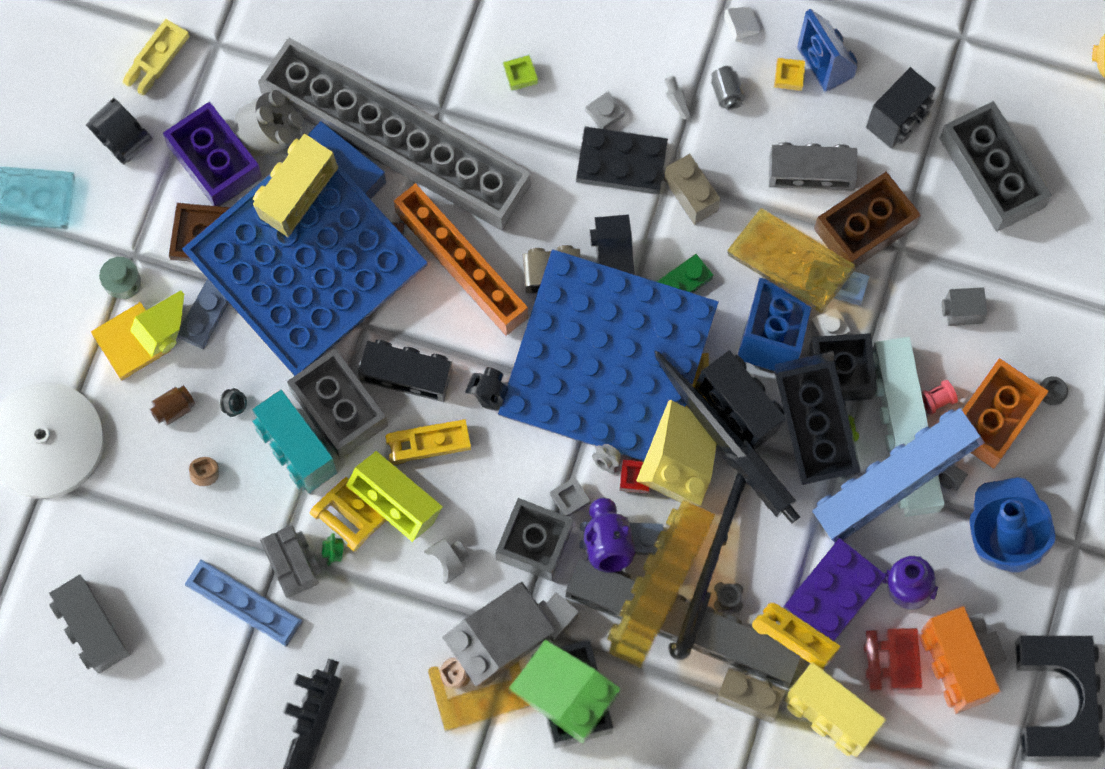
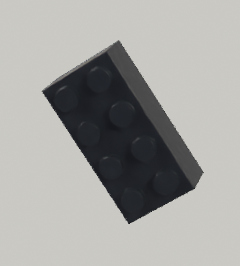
(817, 418)

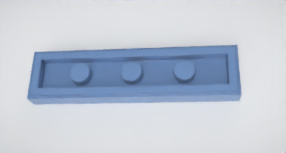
(243, 603)

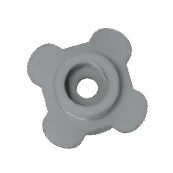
(607, 458)

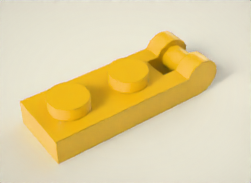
(428, 441)
(796, 635)

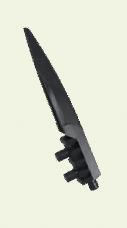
(737, 453)
(312, 715)

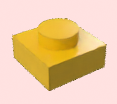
(789, 74)

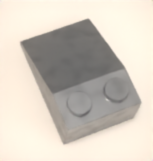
(499, 634)

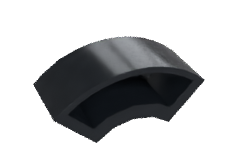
(613, 242)

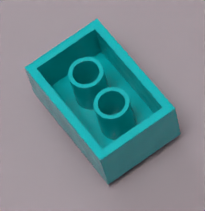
(293, 442)

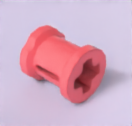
(939, 397)

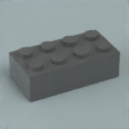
(995, 166)

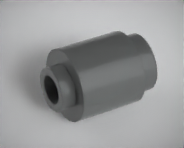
(727, 88)

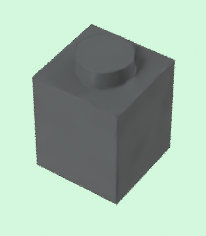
(965, 306)

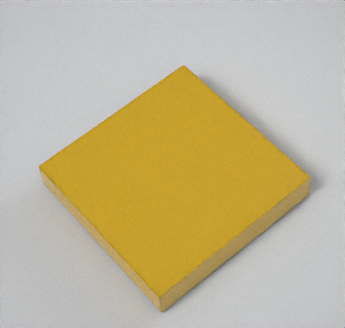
(121, 346)

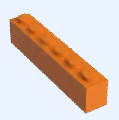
(461, 259)

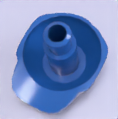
(1011, 525)

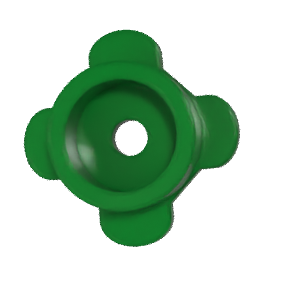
(332, 549)

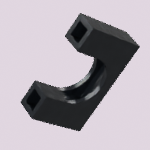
(1075, 660)

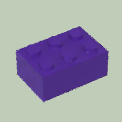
(212, 155)
(835, 590)

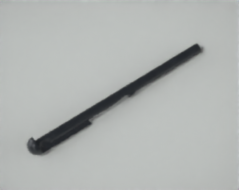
(700, 598)

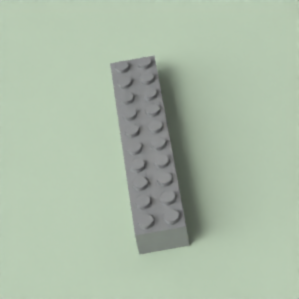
(398, 134)

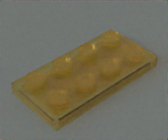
(791, 260)

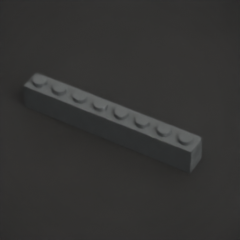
(717, 636)

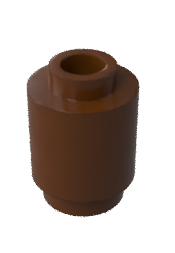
(172, 405)

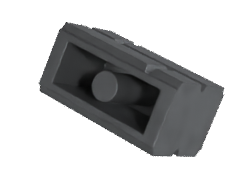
(290, 561)

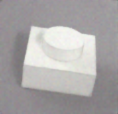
(830, 324)

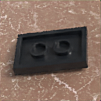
(621, 160)

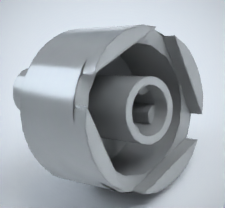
(268, 124)

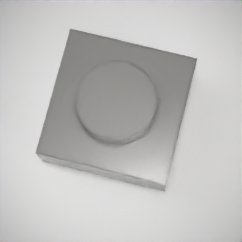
(605, 111)
(570, 497)

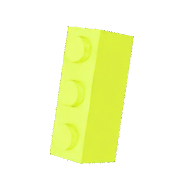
(394, 496)

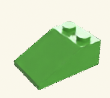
(565, 690)

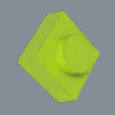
(520, 73)

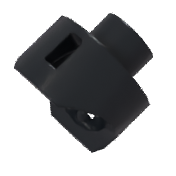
(486, 387)

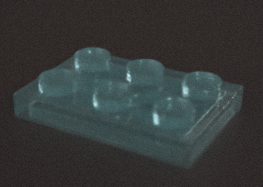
(35, 197)

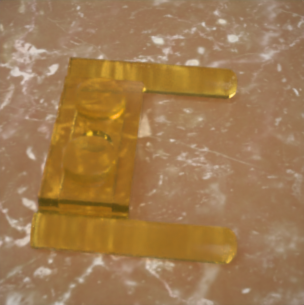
(477, 704)

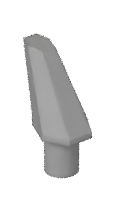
(677, 97)

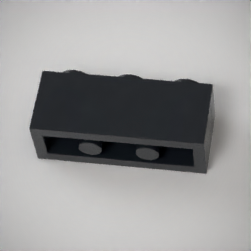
(405, 370)

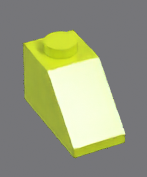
(159, 325)

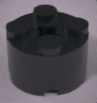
(119, 131)

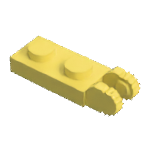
(156, 55)

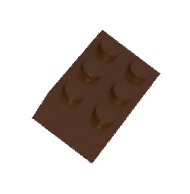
(867, 220)

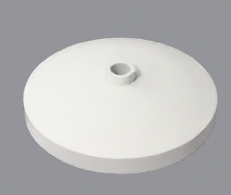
(66, 453)

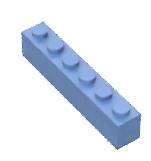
(898, 475)

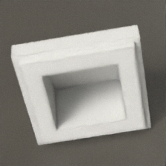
(741, 22)

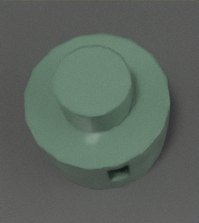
(120, 278)

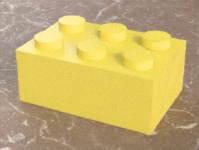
(295, 184)
(833, 710)

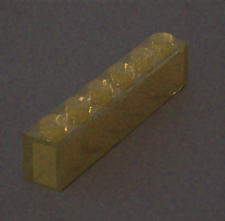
(661, 583)

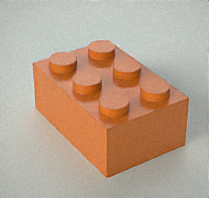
(1002, 409)
(958, 660)

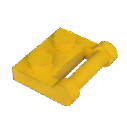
(353, 509)

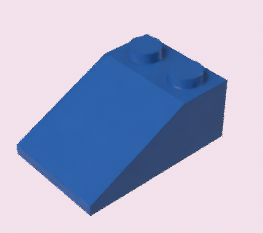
(825, 52)
(773, 327)

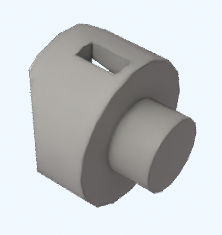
(450, 558)

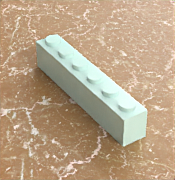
(904, 413)

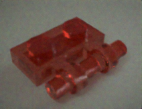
(903, 659)

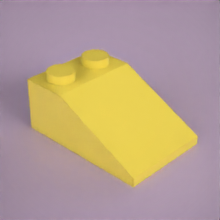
(679, 457)

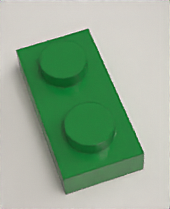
(689, 275)

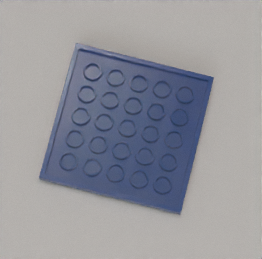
(318, 281)
(591, 354)

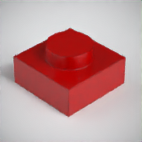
(629, 475)

